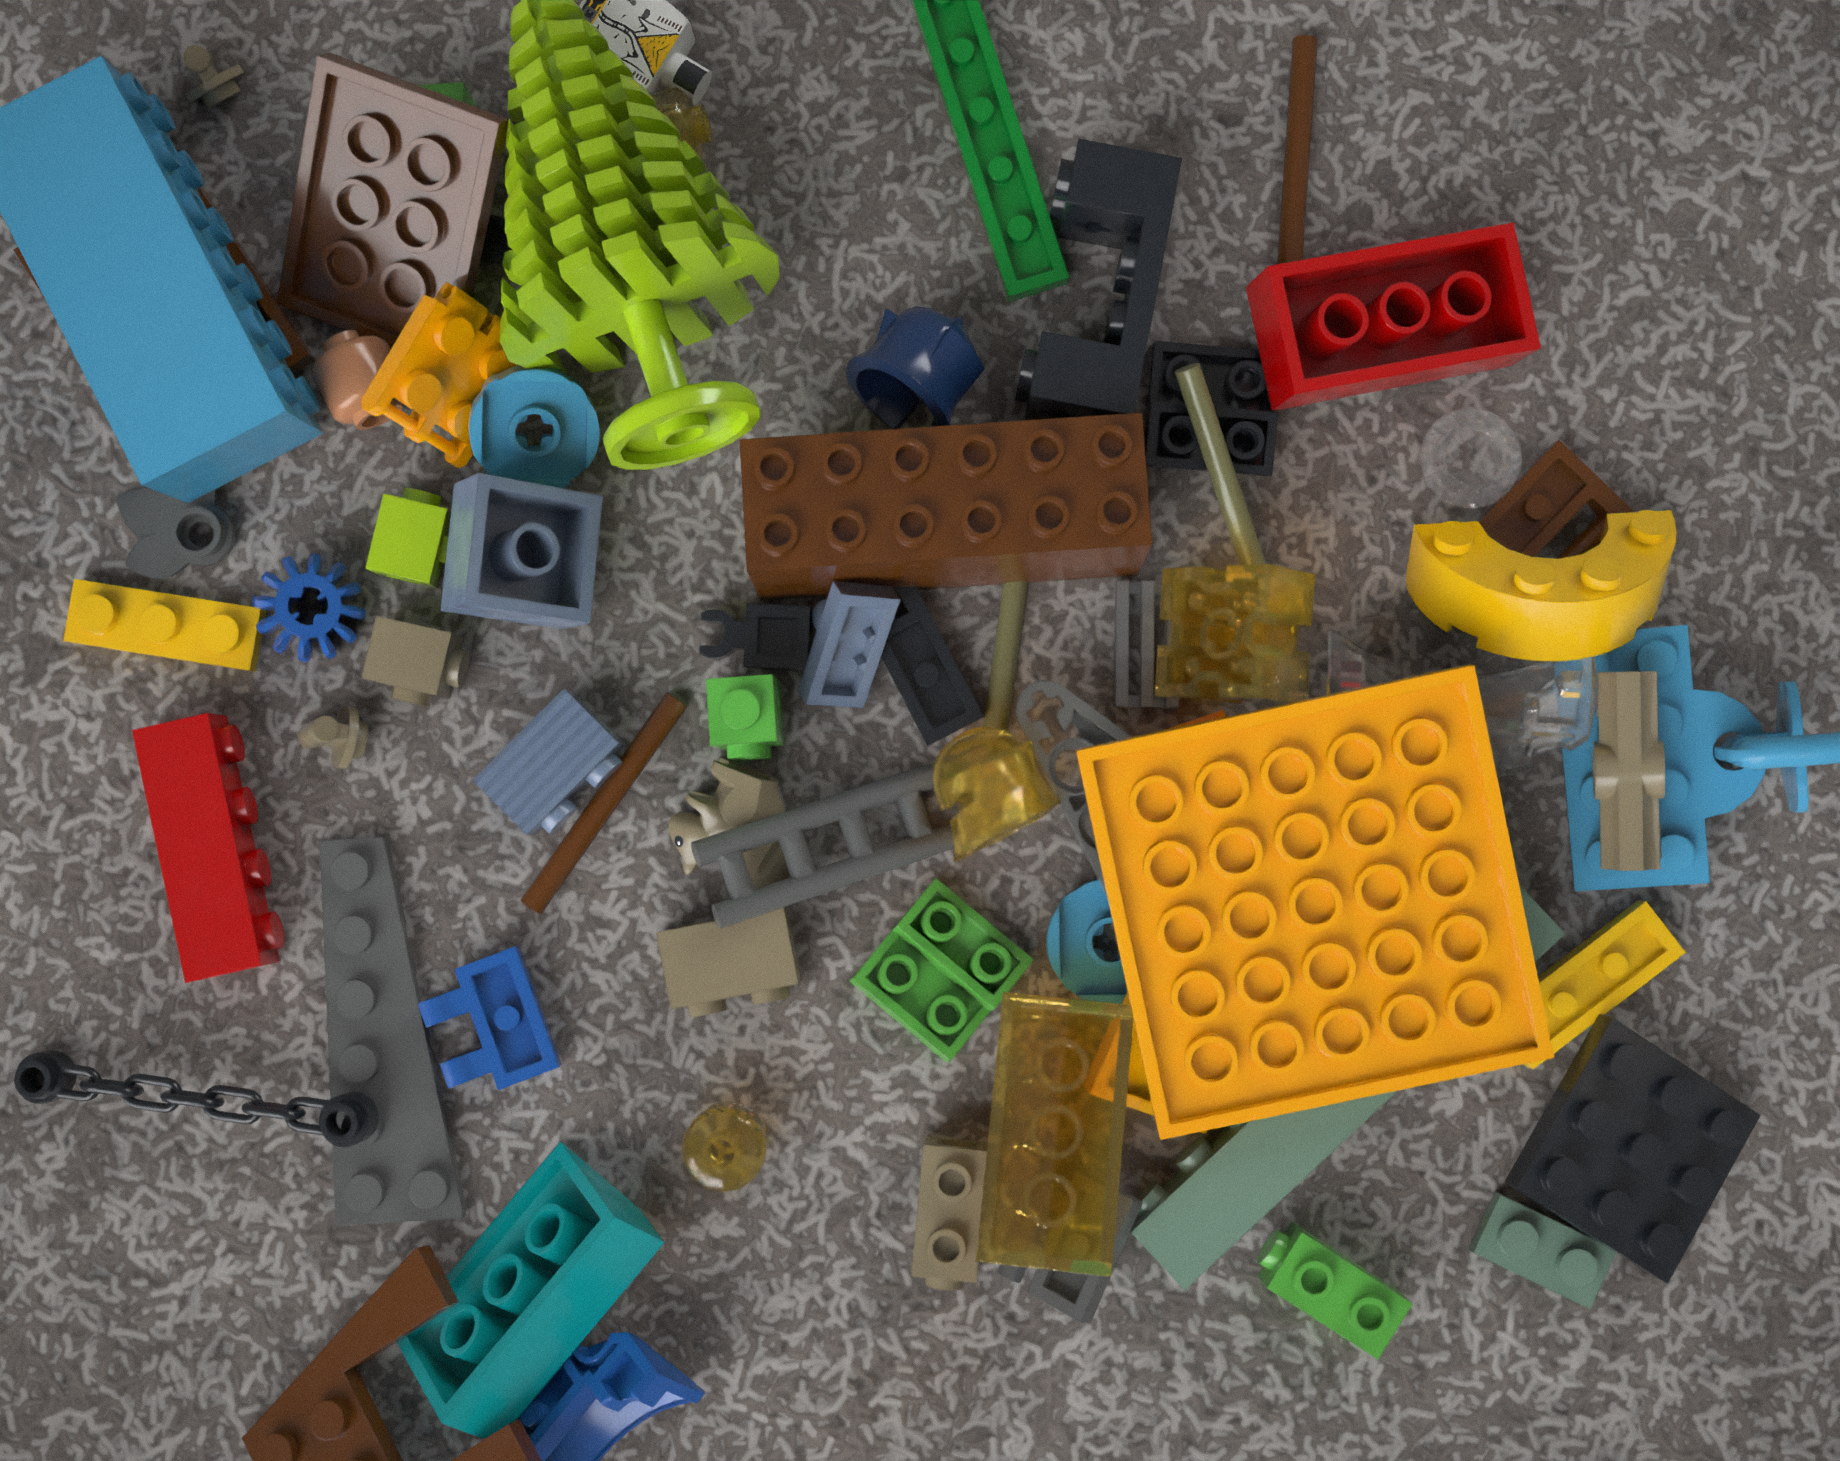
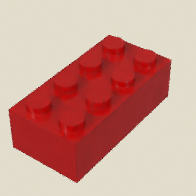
(1392, 316)

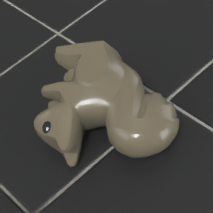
(739, 799)

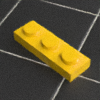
(164, 625)
(1604, 971)

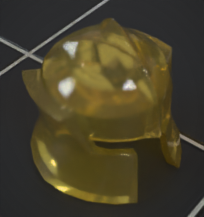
(994, 787)

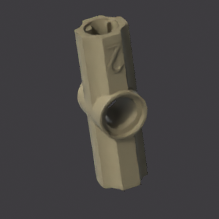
(1628, 771)

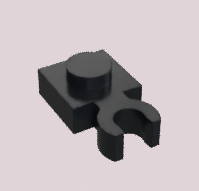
(771, 636)

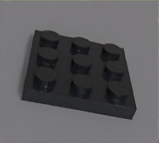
(1633, 1148)

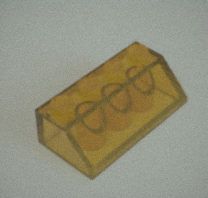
(1056, 1134)

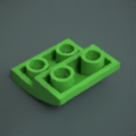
(941, 970)

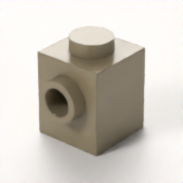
(415, 660)

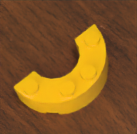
(1538, 604)

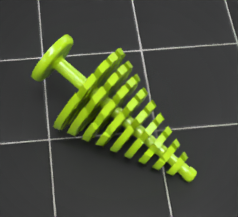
(618, 238)

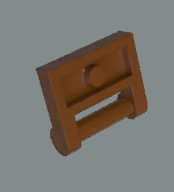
(1547, 500)

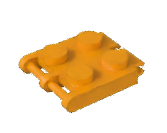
(439, 370)

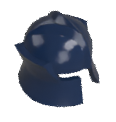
(926, 355)

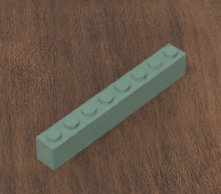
(1255, 1164)

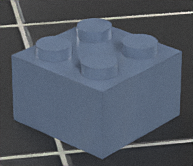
(521, 552)

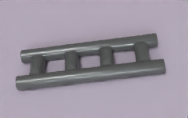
(788, 829)

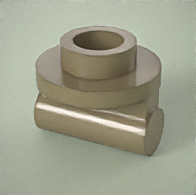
(215, 86)
(346, 736)

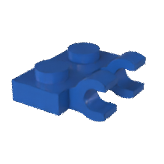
(506, 1019)

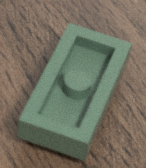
(1542, 1250)

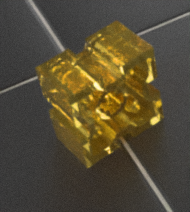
(1235, 634)

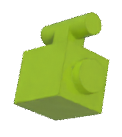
(410, 538)

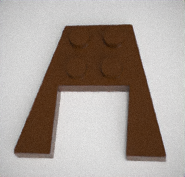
(328, 1407)

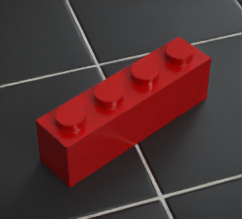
(208, 846)

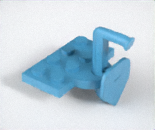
(1693, 779)

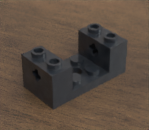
(1123, 203)

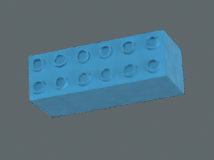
(147, 284)

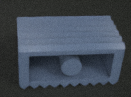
(551, 764)

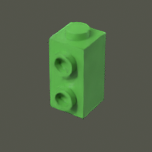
(745, 716)
(1332, 1288)

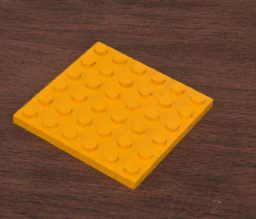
(1315, 902)

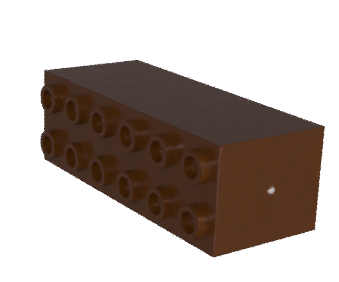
(946, 505)

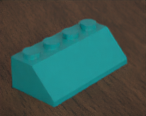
(529, 1294)

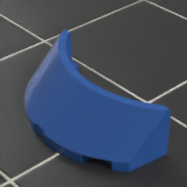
(602, 1397)

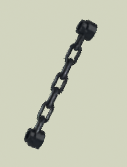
(61, 1076)

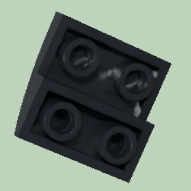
(1239, 398)

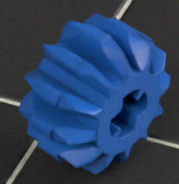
(295, 591)

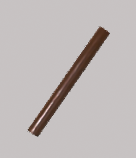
(1297, 149)
(603, 804)

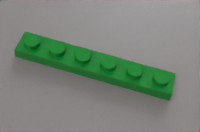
(991, 146)

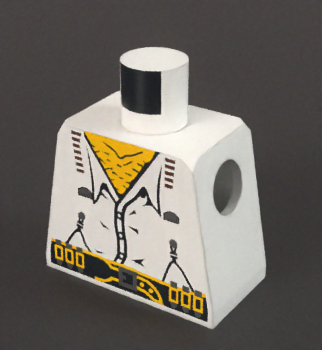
(651, 42)

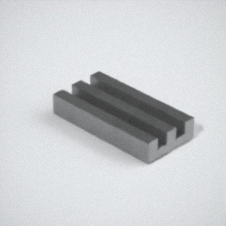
(1146, 699)

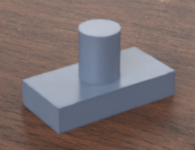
(847, 643)

